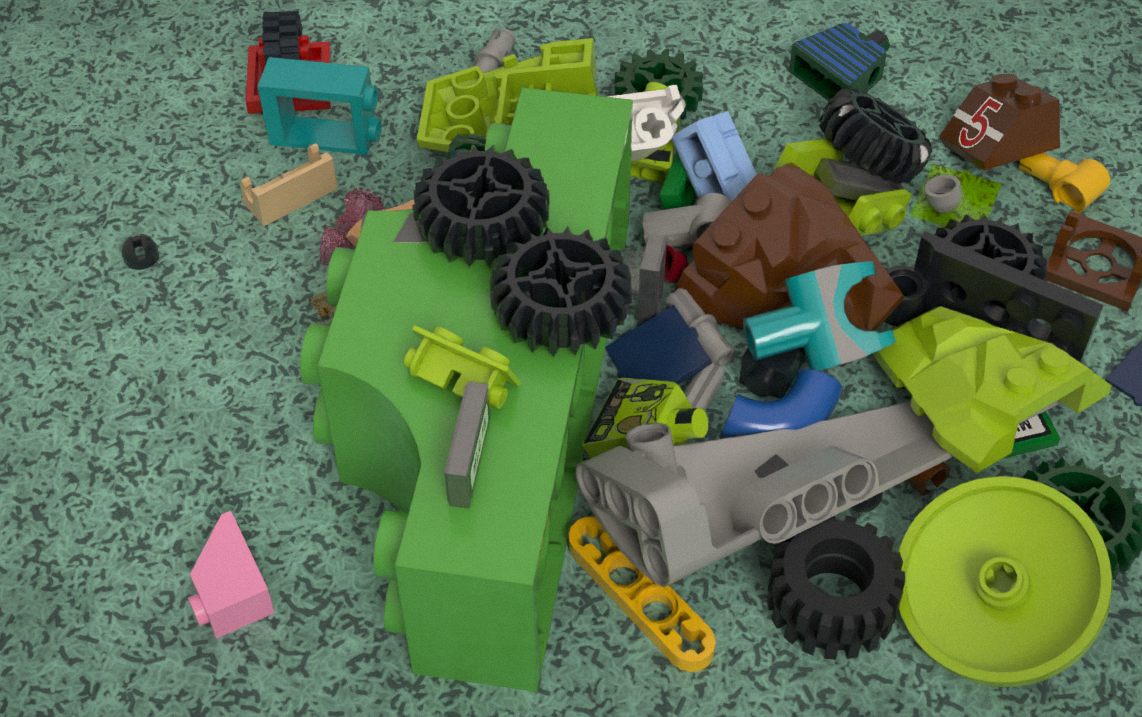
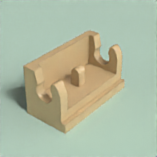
(292, 188)

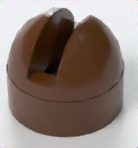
(937, 474)

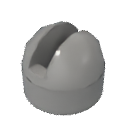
(943, 193)

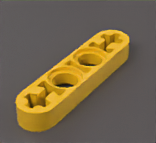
(635, 596)

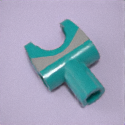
(816, 320)

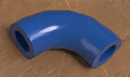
(806, 403)

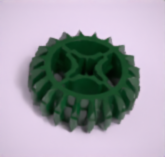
(1097, 493)

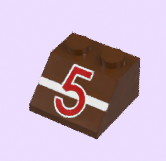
(1003, 123)

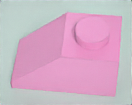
(228, 581)

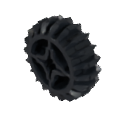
(875, 135)
(480, 204)
(997, 242)
(560, 290)

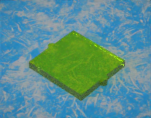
(976, 198)

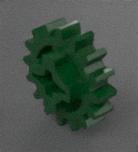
(664, 70)

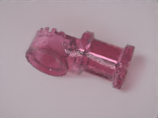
(357, 204)

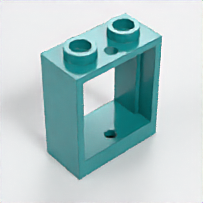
(323, 82)

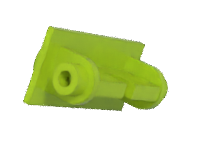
(443, 355)

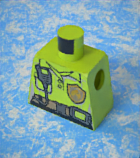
(644, 402)

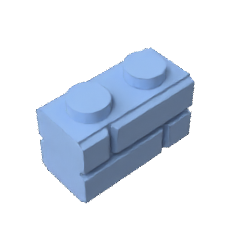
(714, 156)

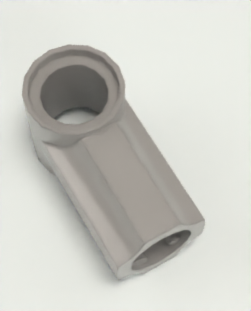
(685, 224)

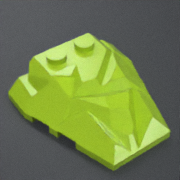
(474, 99)
(982, 381)

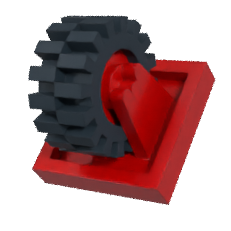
(283, 39)

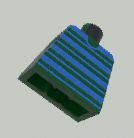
(839, 60)

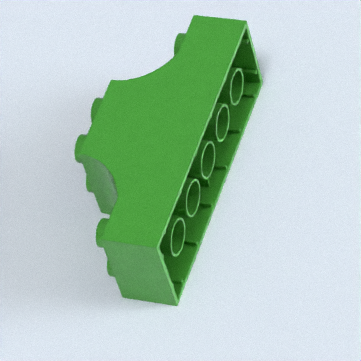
(482, 579)

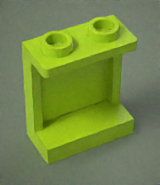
(870, 212)

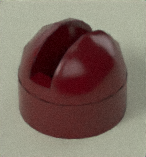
(674, 264)

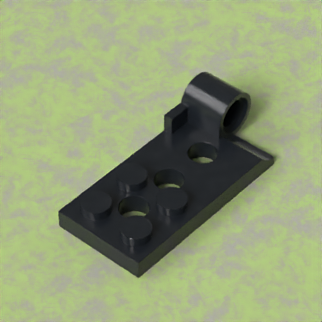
(985, 279)

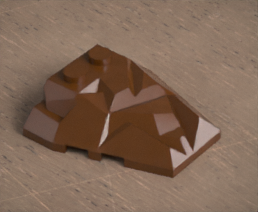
(777, 232)

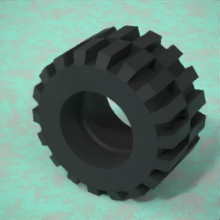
(830, 620)

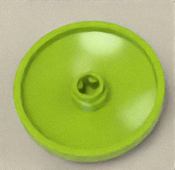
(1004, 581)

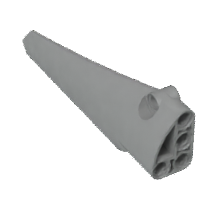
(703, 500)

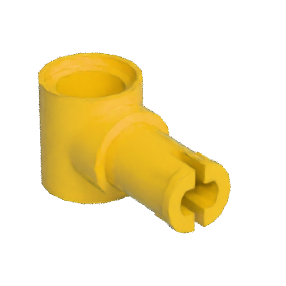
(1070, 182)

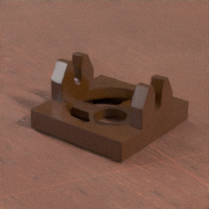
(1061, 273)

